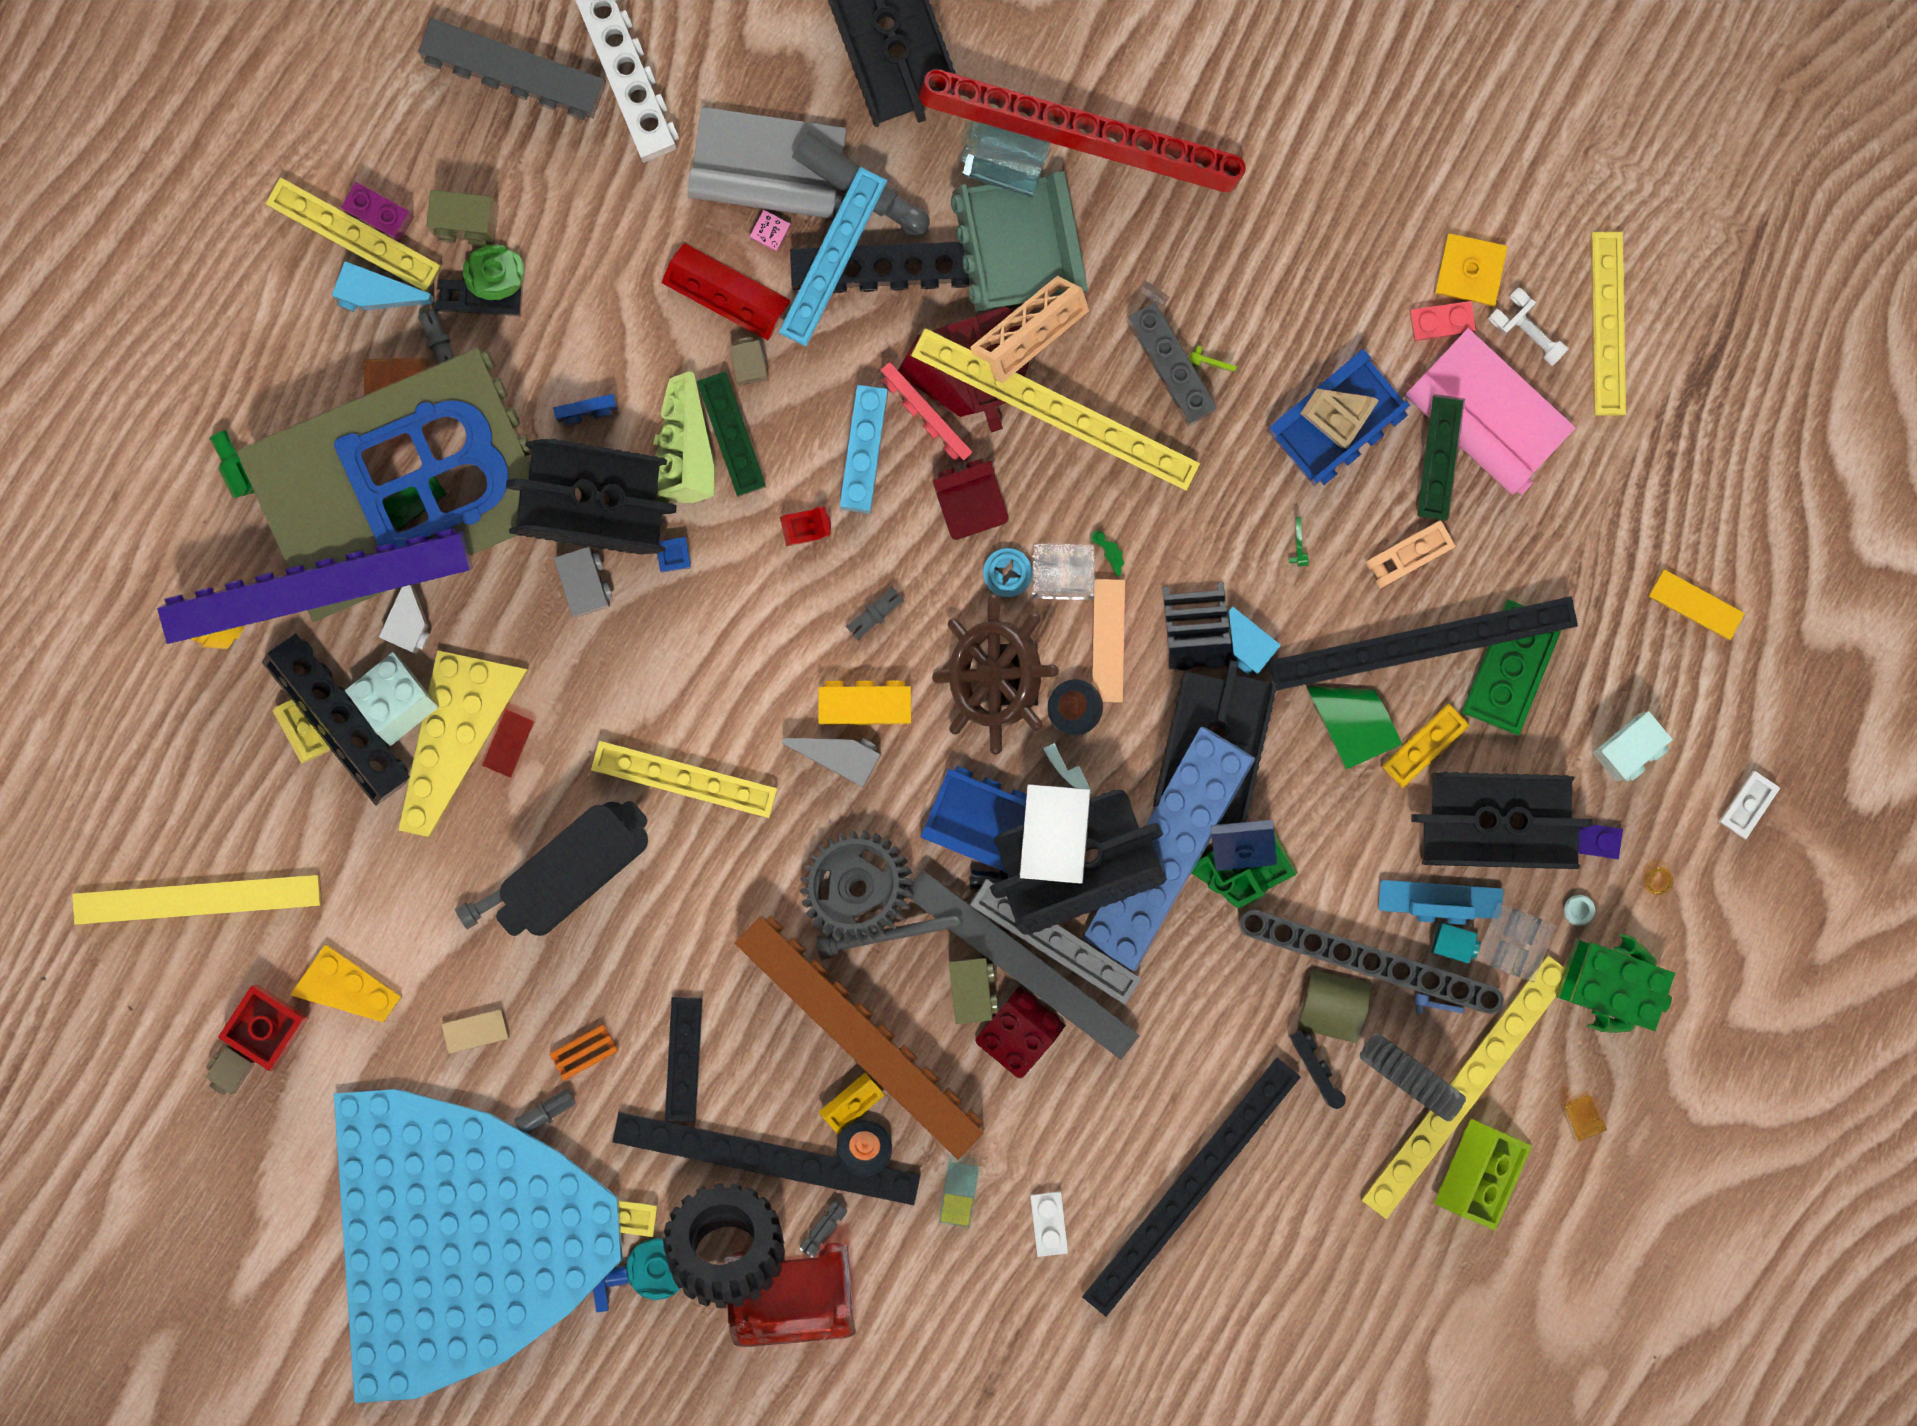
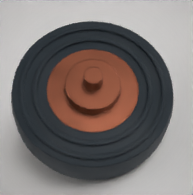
(1075, 707)

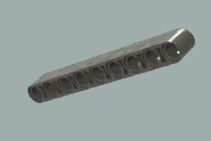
(1385, 964)
(1024, 966)

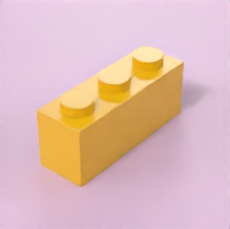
(864, 704)

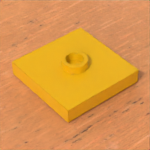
(1471, 270)

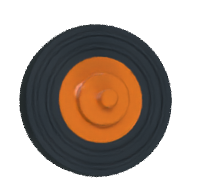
(864, 1148)

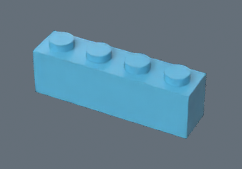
(864, 449)

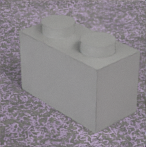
(583, 582)

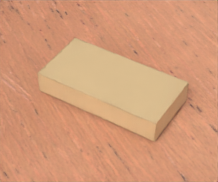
(475, 1031)

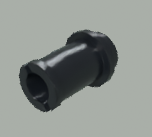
(978, 877)

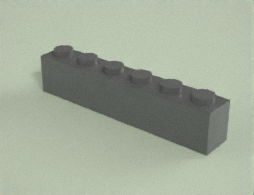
(511, 68)

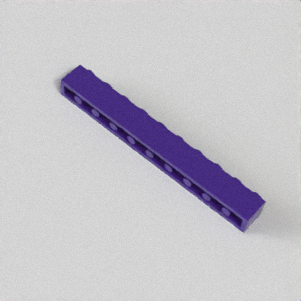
(314, 587)

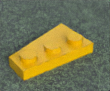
(346, 987)

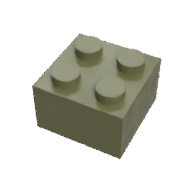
(462, 217)
(971, 990)

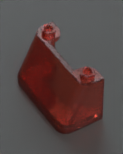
(803, 1305)

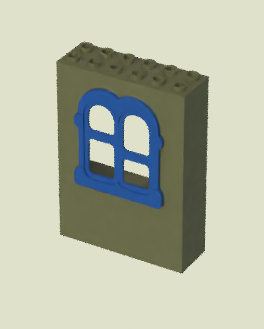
(324, 497)

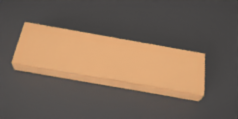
(1108, 639)

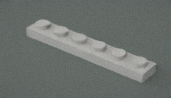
(1063, 948)

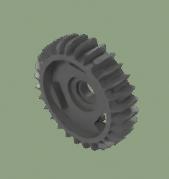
(846, 868)
(1412, 1077)

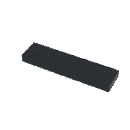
(683, 1059)

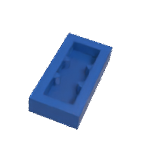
(616, 1277)

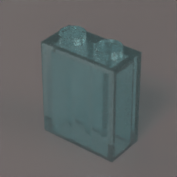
(1004, 158)

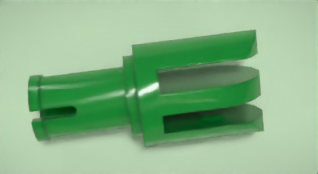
(231, 466)

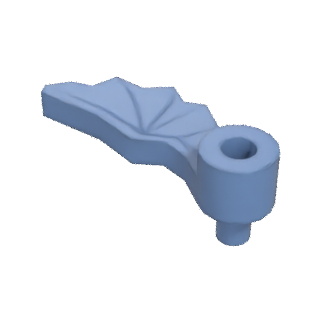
(1422, 1000)

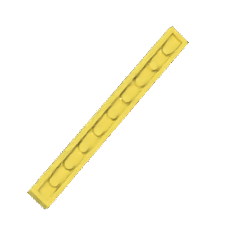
(1057, 410)
(1470, 1081)

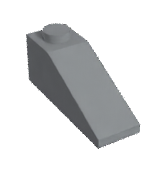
(845, 757)

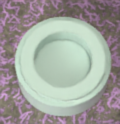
(1579, 910)

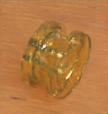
(1653, 873)

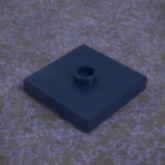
(1244, 845)

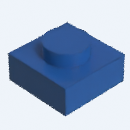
(675, 555)

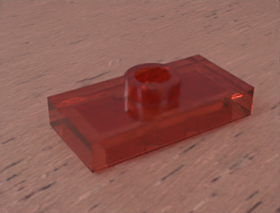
(508, 743)

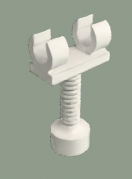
(1552, 350)

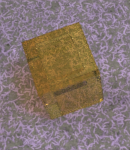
(1583, 1118)

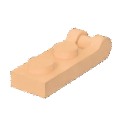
(1411, 553)

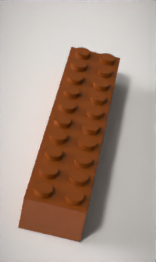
(864, 1041)

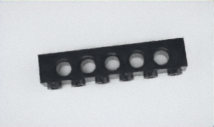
(897, 256)
(356, 760)

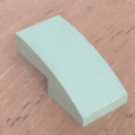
(1073, 777)

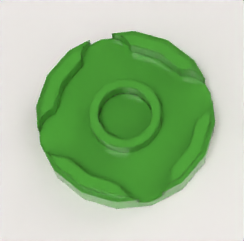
(493, 272)

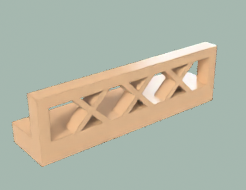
(1036, 331)

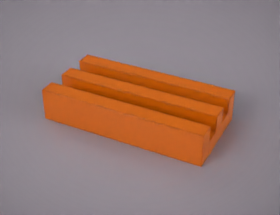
(560, 1065)

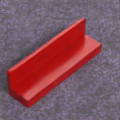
(725, 291)

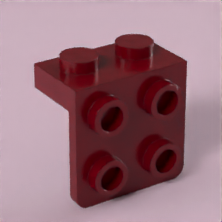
(970, 499)
(1020, 1033)

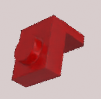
(806, 526)

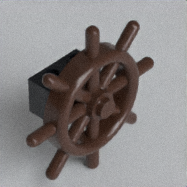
(1008, 674)

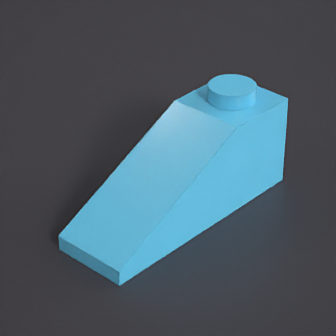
(372, 291)

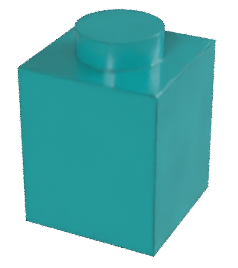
(1455, 943)

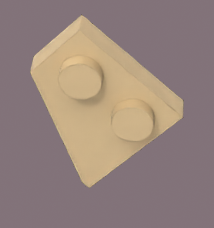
(1338, 414)

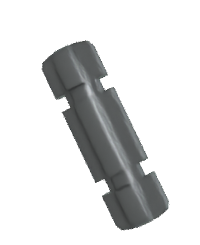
(823, 1229)

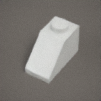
(406, 622)

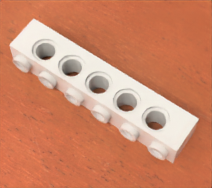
(648, 143)

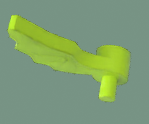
(1196, 359)

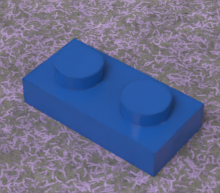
(573, 412)

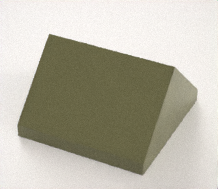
(1334, 1006)

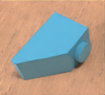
(1249, 643)

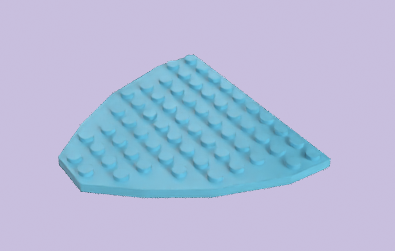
(458, 1239)

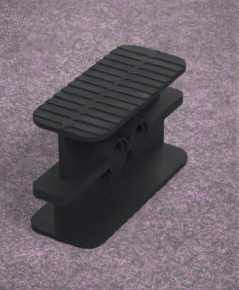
(887, 82)
(553, 513)
(1235, 704)
(1544, 841)
(572, 867)
(1122, 869)

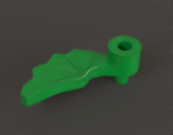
(1111, 551)
(1302, 558)

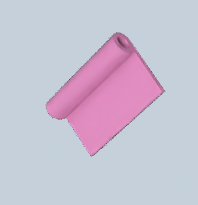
(1504, 418)

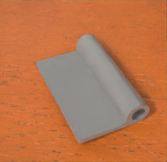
(751, 163)

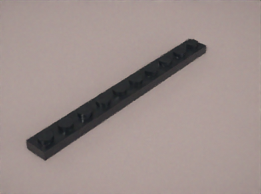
(1423, 643)
(761, 1157)
(1191, 1186)

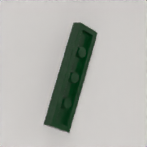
(731, 434)
(1441, 457)

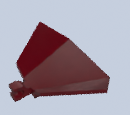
(949, 391)

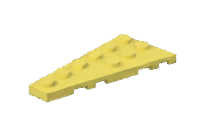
(470, 702)

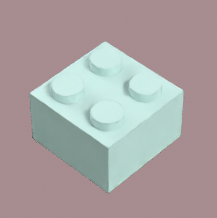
(391, 699)
(1632, 747)

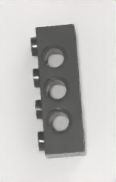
(1171, 364)

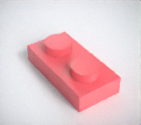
(1442, 321)

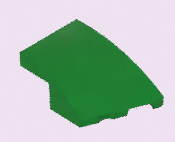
(1355, 723)
(1245, 884)

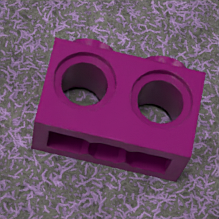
(377, 212)

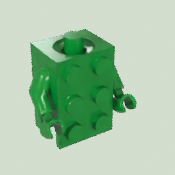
(1617, 985)

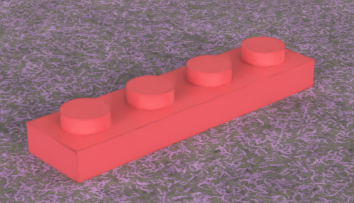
(933, 423)

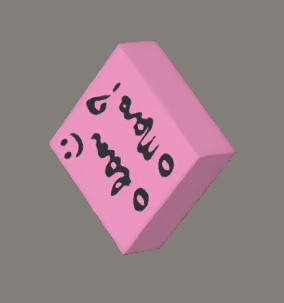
(770, 231)

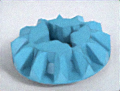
(1000, 559)

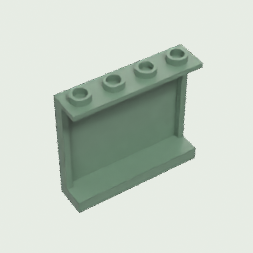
(1017, 241)

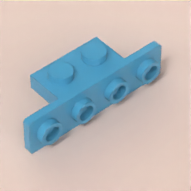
(1439, 900)

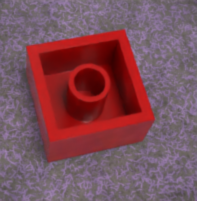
(263, 1027)

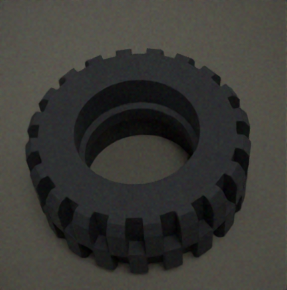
(715, 1210)

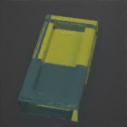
(959, 1194)

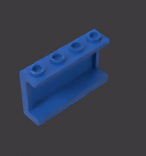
(1312, 449)
(972, 814)

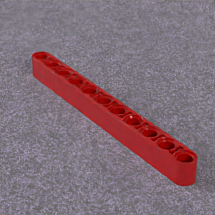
(1068, 135)

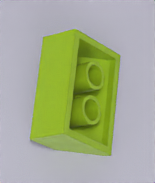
(1482, 1174)

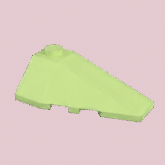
(684, 445)

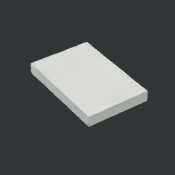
(1055, 833)

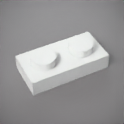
(1749, 805)
(1049, 1224)

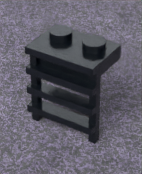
(1197, 643)

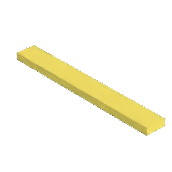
(196, 899)

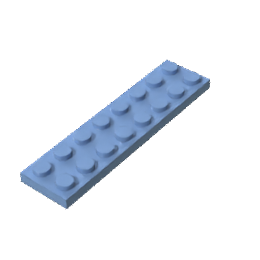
(1187, 810)

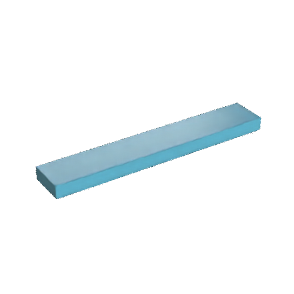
(833, 256)

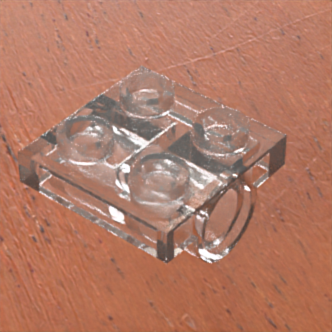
(1063, 571)
(1516, 942)

